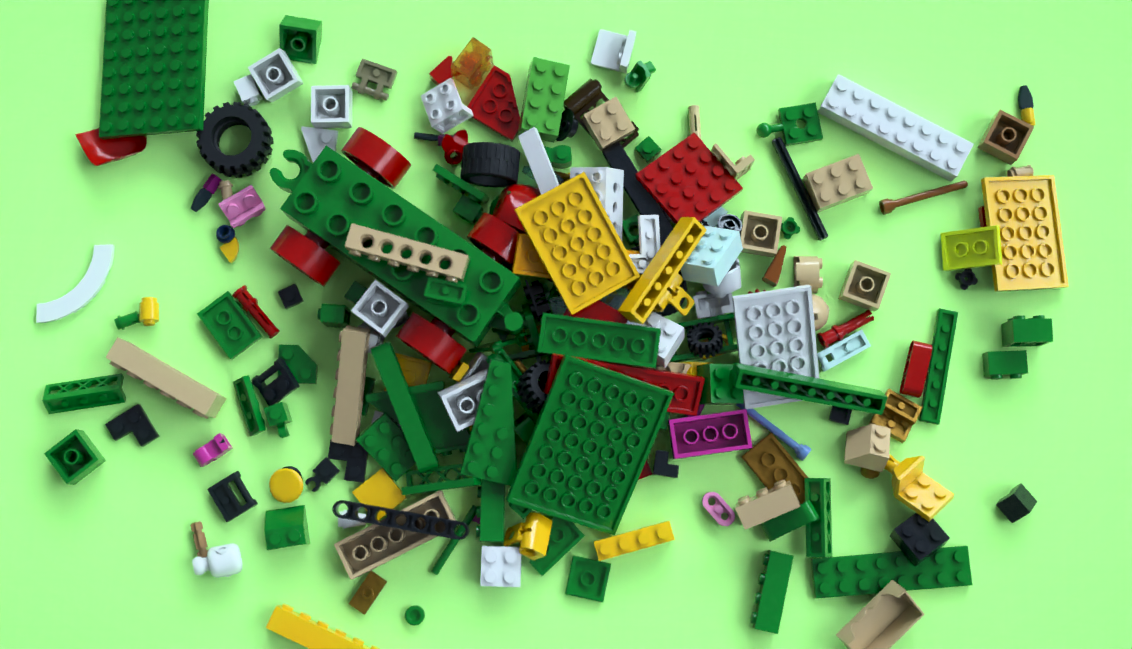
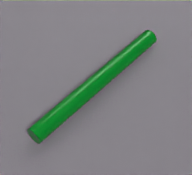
(453, 542)

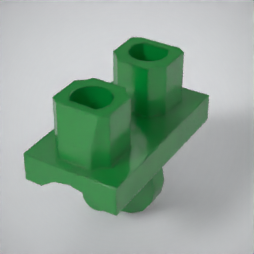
(639, 75)

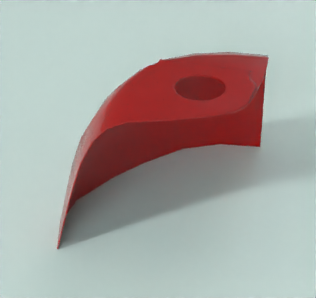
(109, 150)
(519, 195)

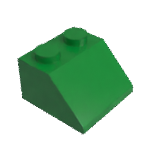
(300, 38)
(286, 527)

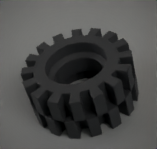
(705, 331)

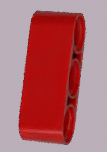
(916, 369)

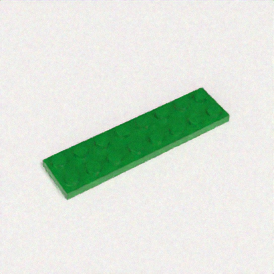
(872, 572)

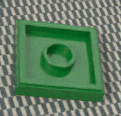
(588, 578)

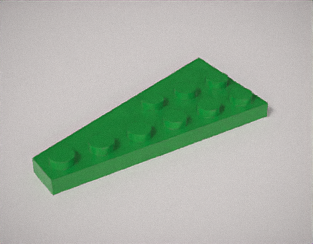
(492, 438)

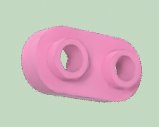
(718, 508)

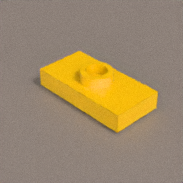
(459, 371)

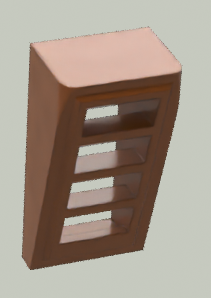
(774, 270)

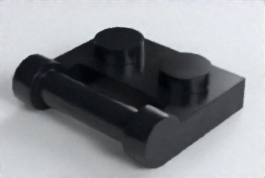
(280, 387)
(226, 499)

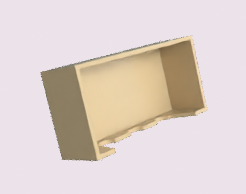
(881, 620)

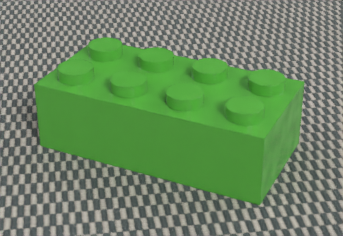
(544, 98)

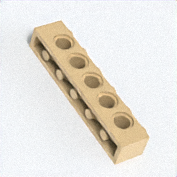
(359, 234)

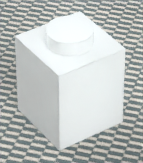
(248, 90)

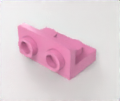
(242, 206)

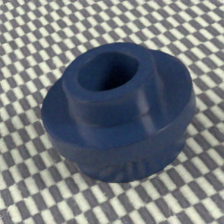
(222, 231)

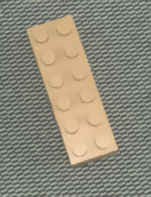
(162, 376)
(382, 544)

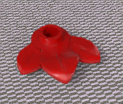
(454, 144)

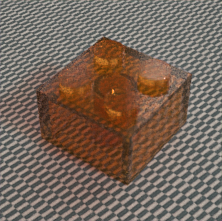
(472, 64)

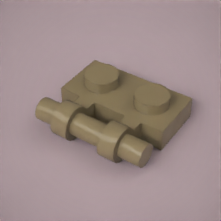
(376, 74)

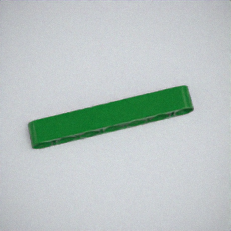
(404, 407)

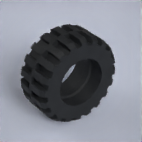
(224, 118)

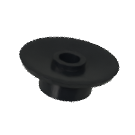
(568, 125)

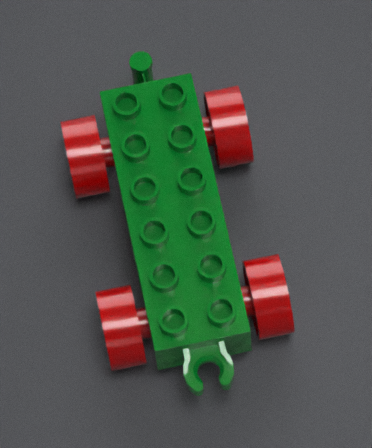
(338, 193)

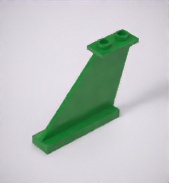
(433, 415)

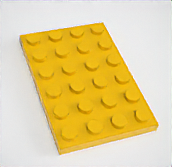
(1029, 232)
(577, 243)

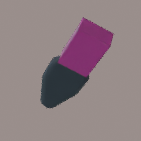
(430, 137)
(206, 192)

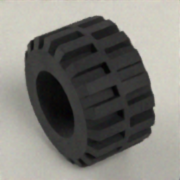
(529, 386)

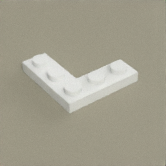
(648, 241)

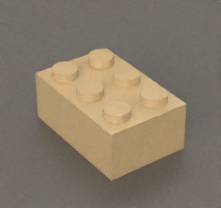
(837, 183)
(766, 504)

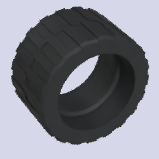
(490, 164)

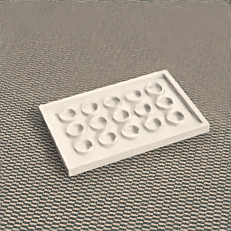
(776, 334)

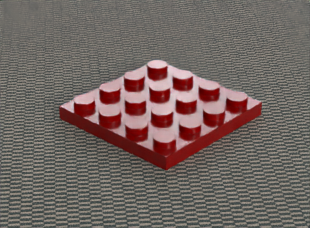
(689, 181)

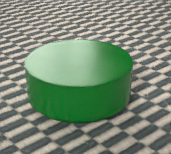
(415, 615)

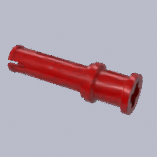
(251, 304)
(838, 332)

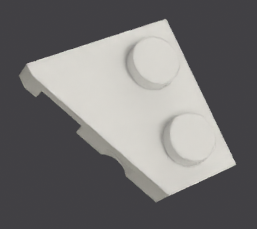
(318, 138)

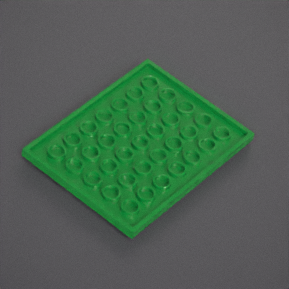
(153, 67)
(589, 445)

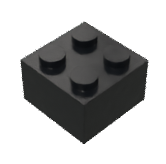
(919, 538)

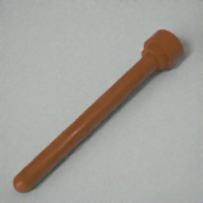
(888, 206)

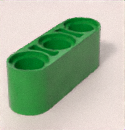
(789, 521)

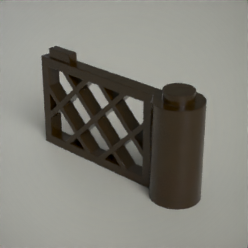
(585, 98)

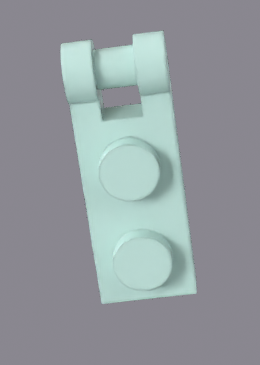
(843, 350)

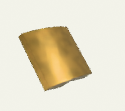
(898, 415)

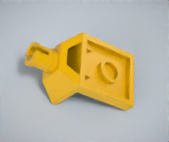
(916, 488)

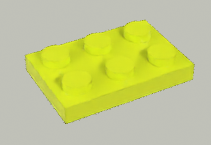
(971, 248)

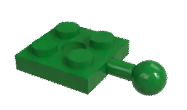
(791, 133)

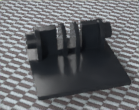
(530, 292)

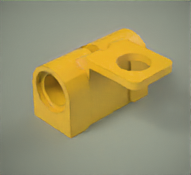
(673, 296)
(531, 535)

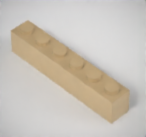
(350, 384)

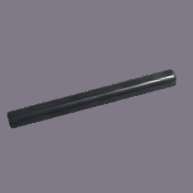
(800, 189)

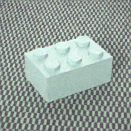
(712, 256)

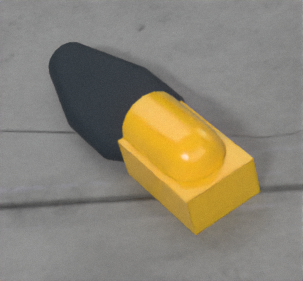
(1026, 105)

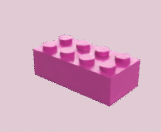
(709, 434)

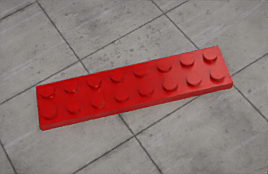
(686, 387)

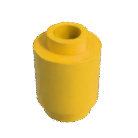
(149, 311)

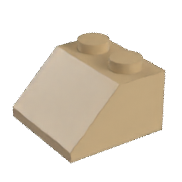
(868, 447)

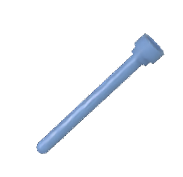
(800, 449)

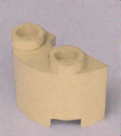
(808, 272)

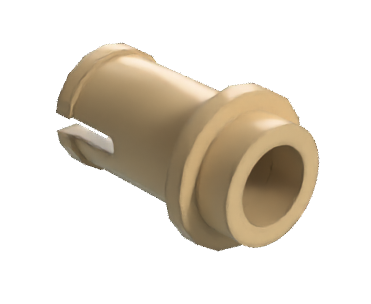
(1020, 171)
(226, 189)

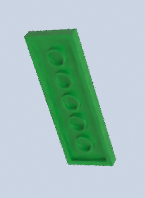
(599, 340)

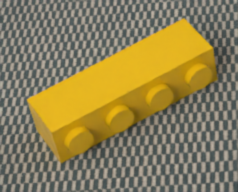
(634, 540)

